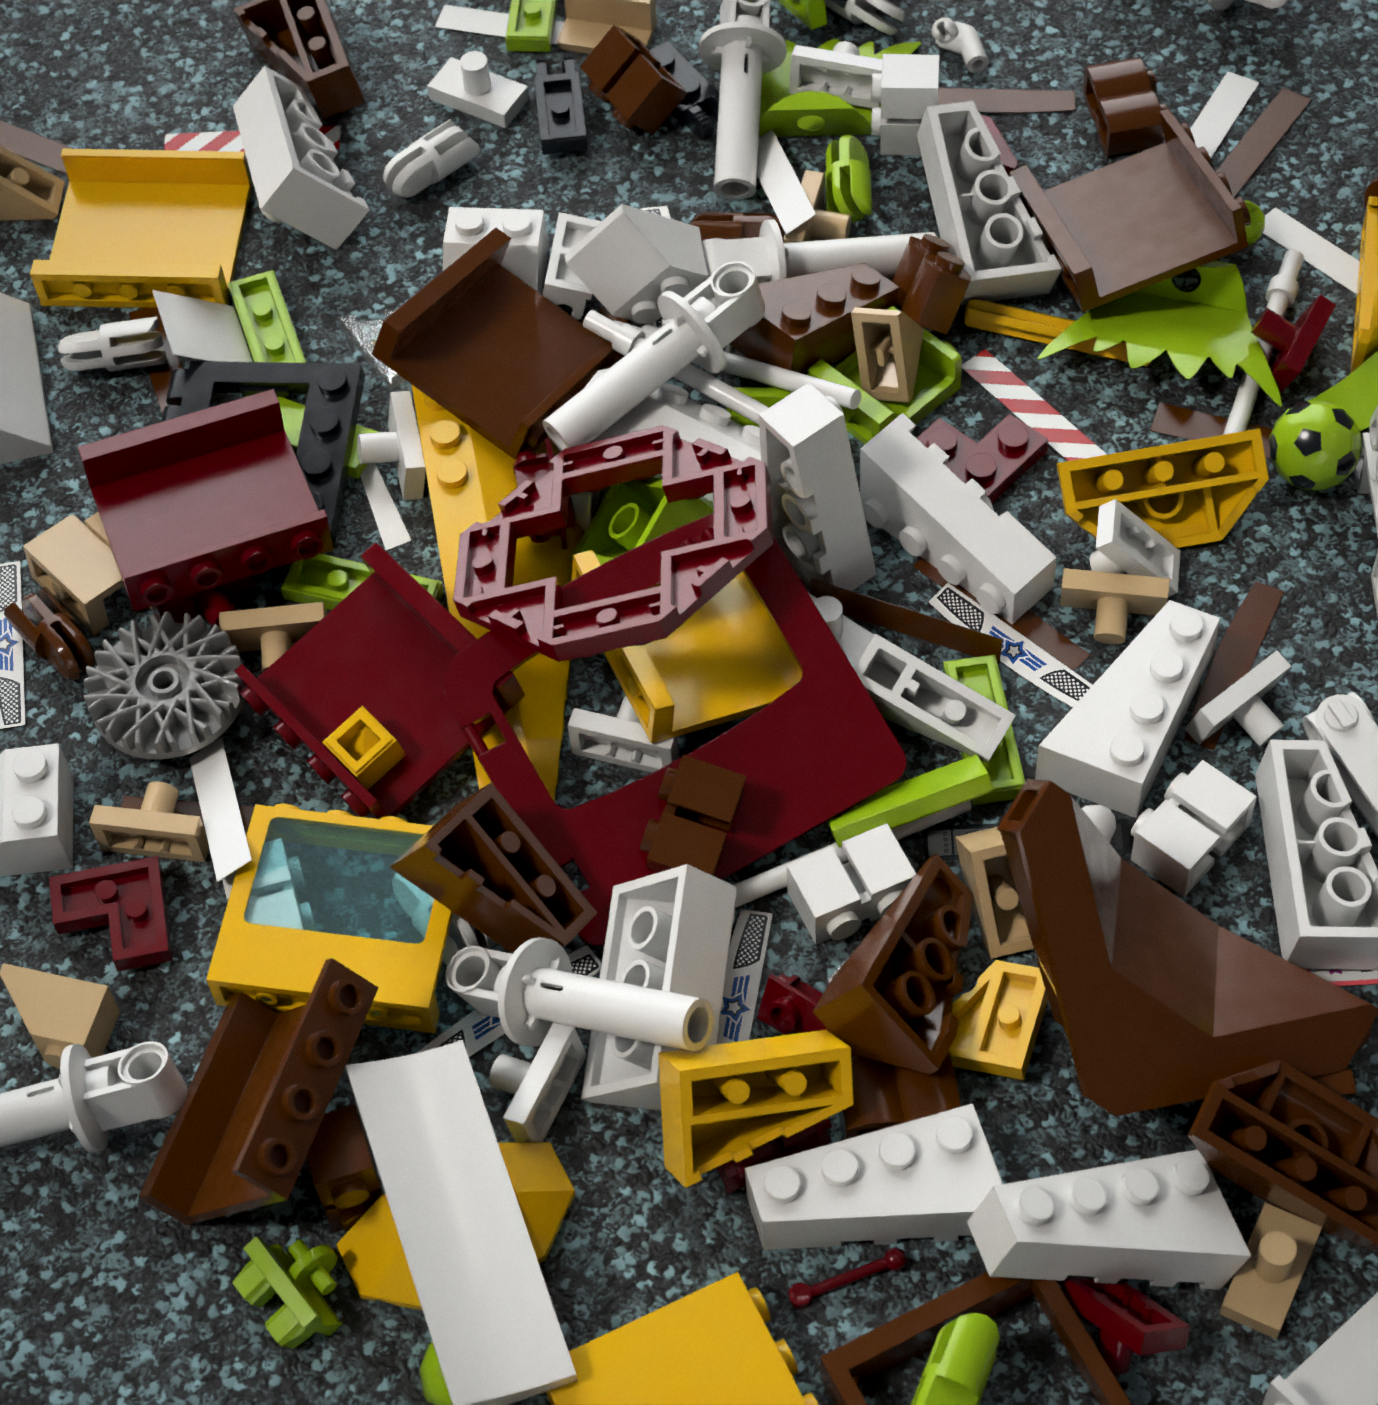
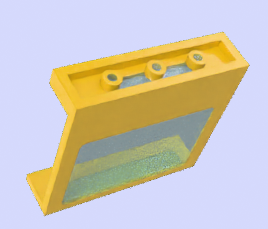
(328, 892)

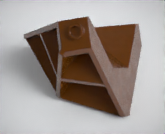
(1151, 985)

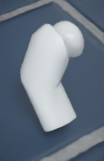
(962, 40)

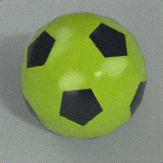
(1315, 445)

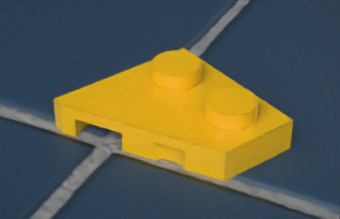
(999, 1020)

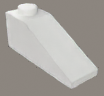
(930, 701)

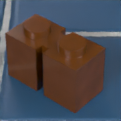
(628, 77)
(700, 795)
(343, 1168)

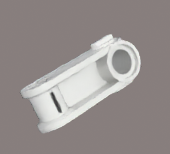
(1353, 743)

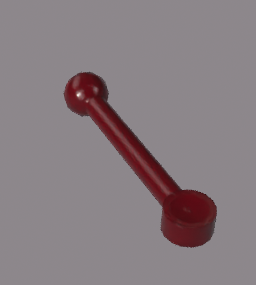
(802, 1294)

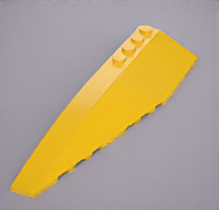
(465, 485)

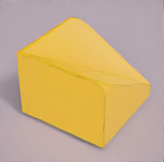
(364, 748)

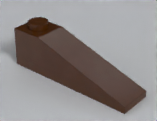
(901, 980)

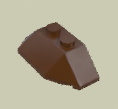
(1294, 1148)

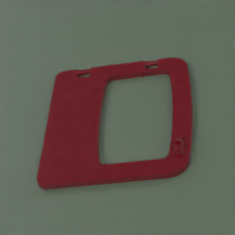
(801, 754)

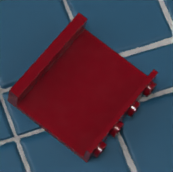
(203, 500)
(379, 652)

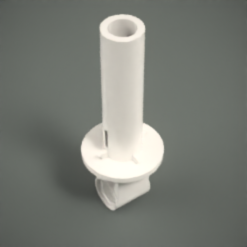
(742, 51)
(780, 260)
(691, 330)
(539, 988)
(95, 1096)

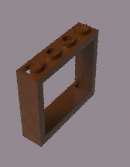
(918, 1329)

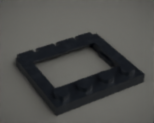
(327, 420)

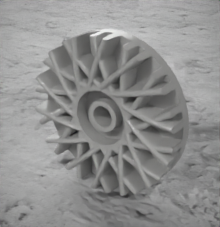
(165, 688)

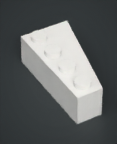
(295, 162)
(981, 207)
(815, 490)
(951, 523)
(1127, 720)
(1317, 860)
(876, 1186)
(1113, 1222)

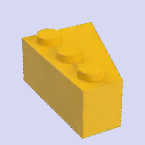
(746, 1094)

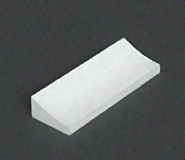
(461, 1227)

